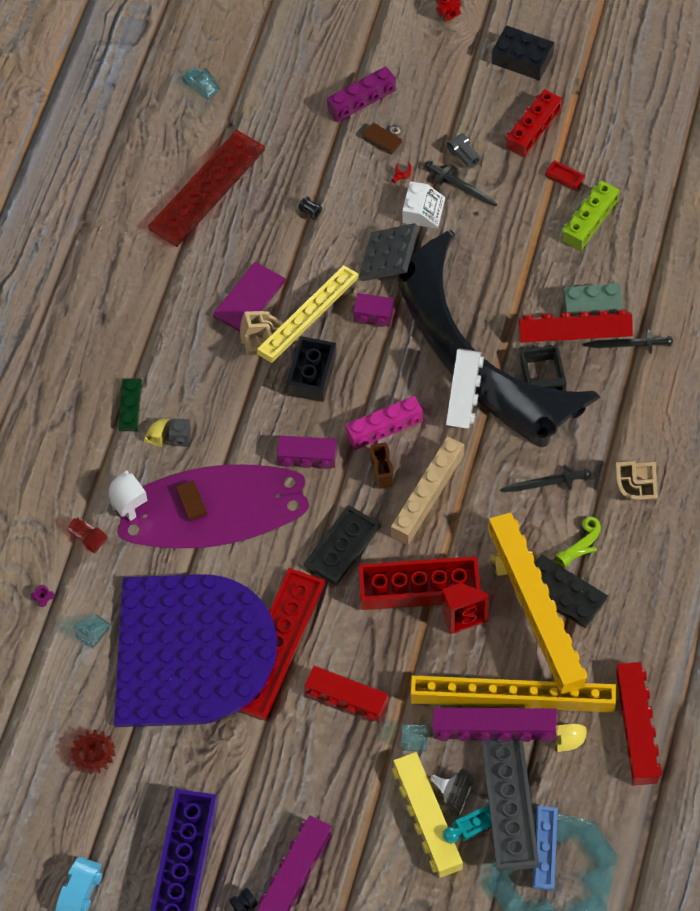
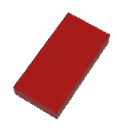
(565, 175)

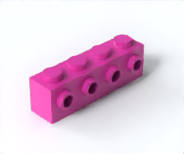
(384, 422)

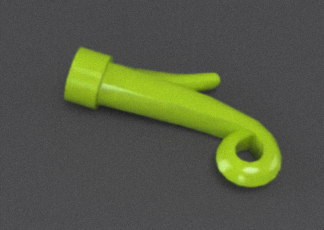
(580, 548)

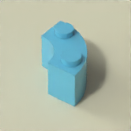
(81, 882)

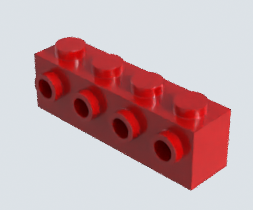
(533, 123)

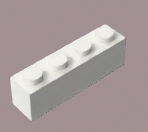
(464, 388)

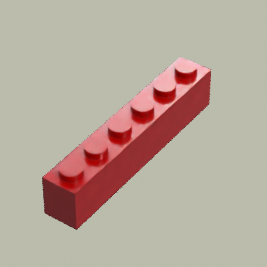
(575, 326)
(637, 723)

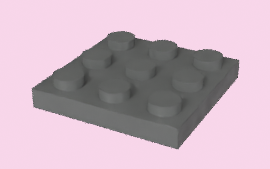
(388, 252)

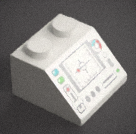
(423, 205)

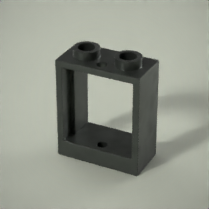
(541, 354)

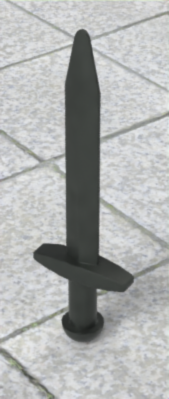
(444, 174)
(649, 342)
(566, 477)

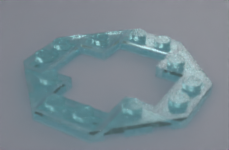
(597, 881)

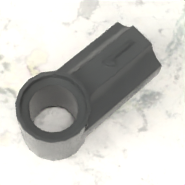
(461, 147)

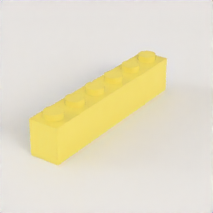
(427, 813)

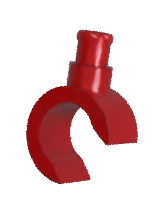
(401, 175)

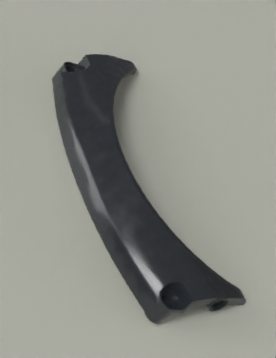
(516, 403)

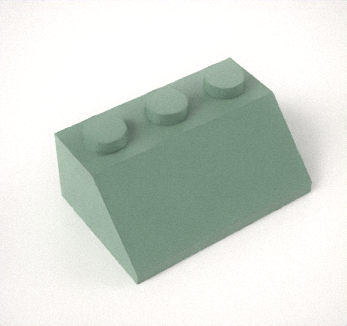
(592, 298)

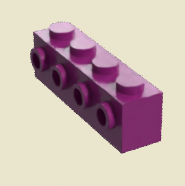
(361, 94)

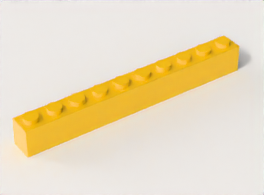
(536, 603)
(510, 694)

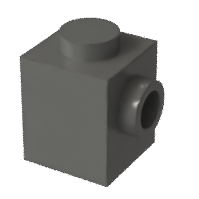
(180, 432)

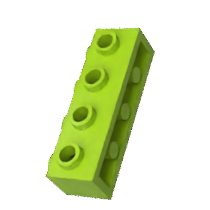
(590, 215)

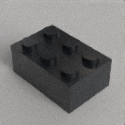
(522, 52)
(311, 368)

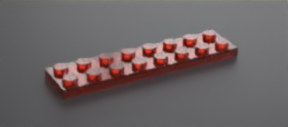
(206, 188)

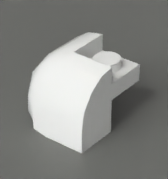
(126, 495)

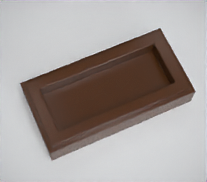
(382, 138)
(191, 500)

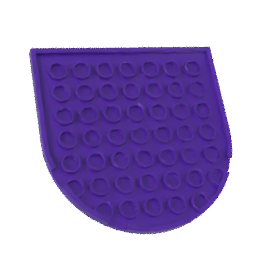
(190, 650)

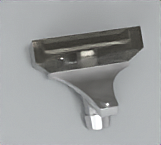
(454, 790)

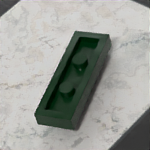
(130, 405)

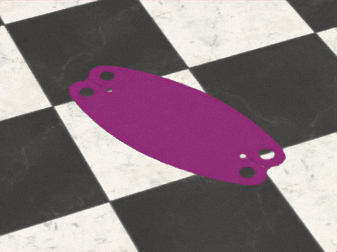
(237, 503)

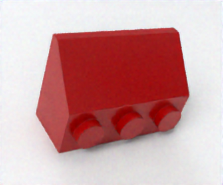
(464, 607)

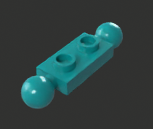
(468, 826)

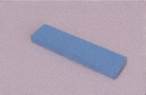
(546, 846)

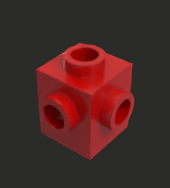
(448, 9)

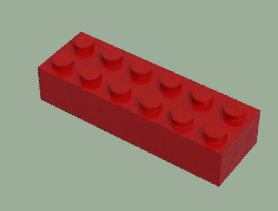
(413, 582)

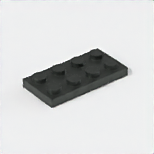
(342, 545)
(570, 593)

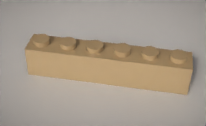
(427, 490)

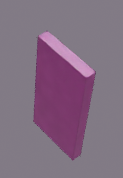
(249, 294)

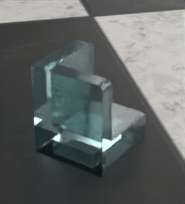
(414, 737)

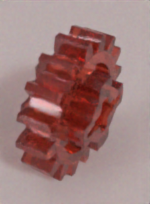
(96, 759)

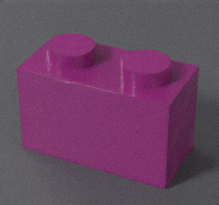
(373, 310)

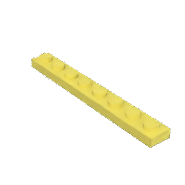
(307, 314)

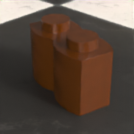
(381, 465)

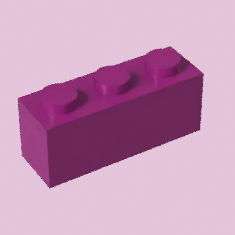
(307, 452)

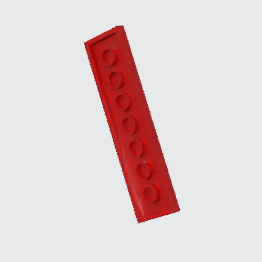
(290, 615)

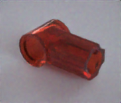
(91, 537)

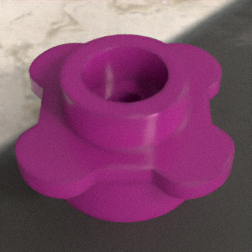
(42, 590)

